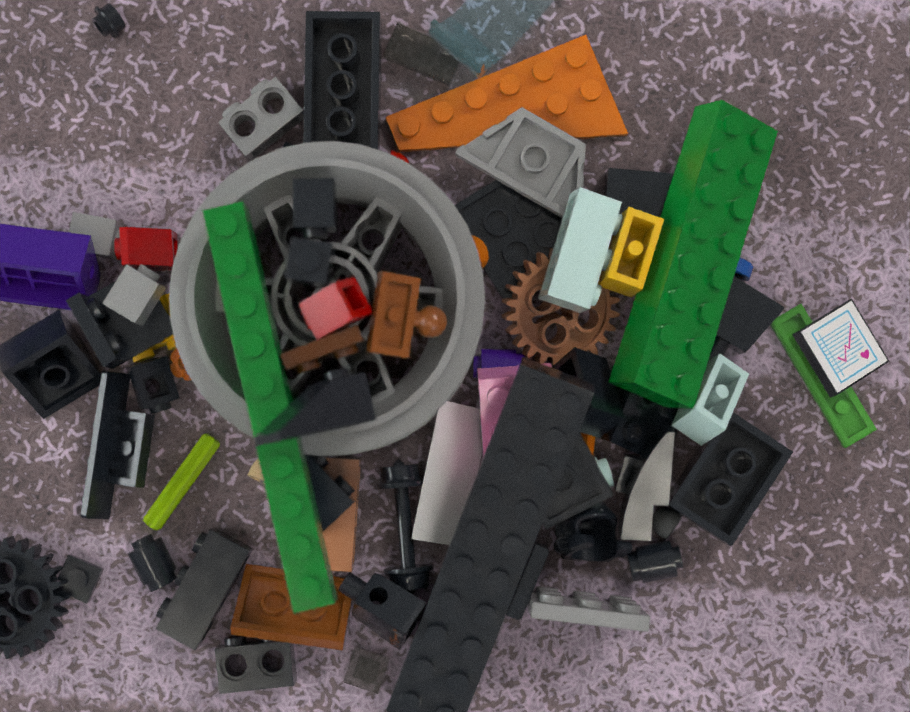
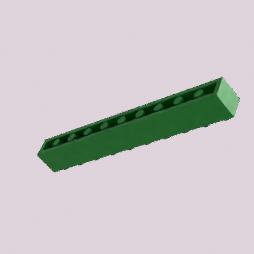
(266, 396)

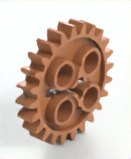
(569, 331)

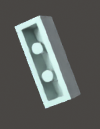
(581, 250)

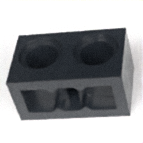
(258, 672)

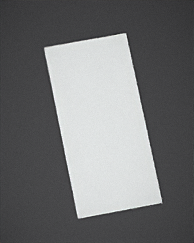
(449, 472)

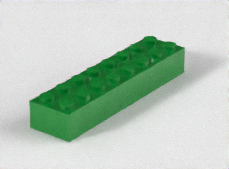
(694, 256)

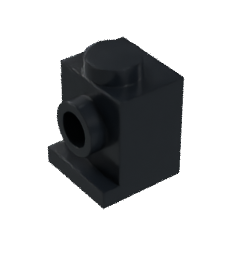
(157, 369)

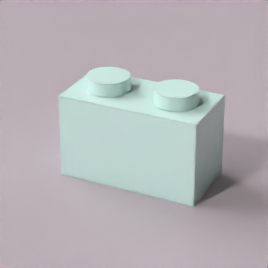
(715, 401)

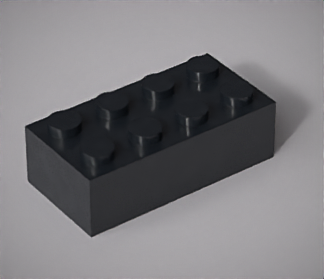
(343, 77)

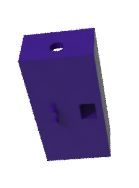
(46, 266)

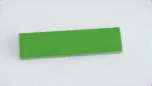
(842, 411)

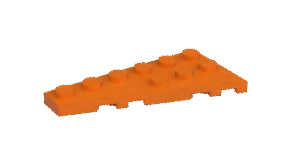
(556, 85)

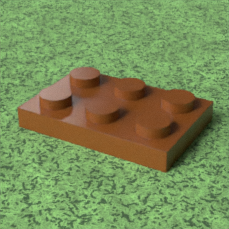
(267, 612)

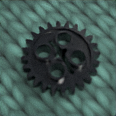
(29, 574)

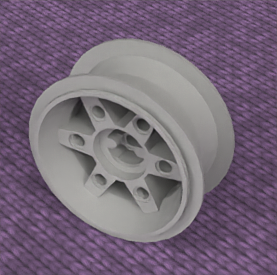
(395, 200)

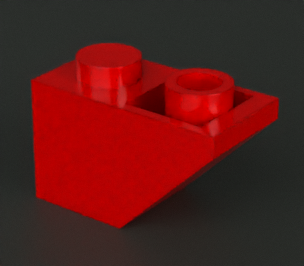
(146, 246)

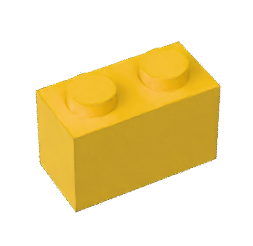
(631, 252)

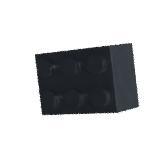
(728, 479)

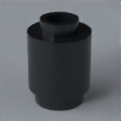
(152, 562)
(655, 562)

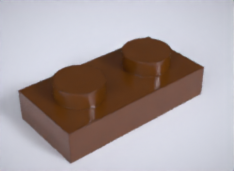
(308, 355)

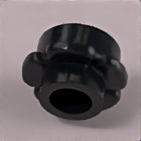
(108, 21)

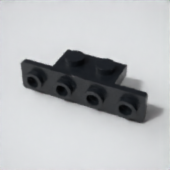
(117, 446)

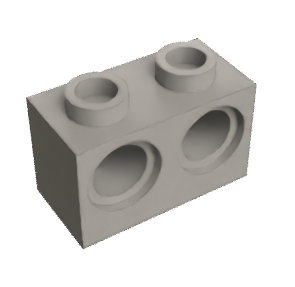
(267, 126)

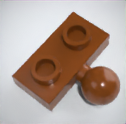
(396, 316)

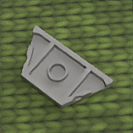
(530, 159)

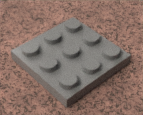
(587, 609)

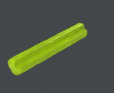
(181, 482)

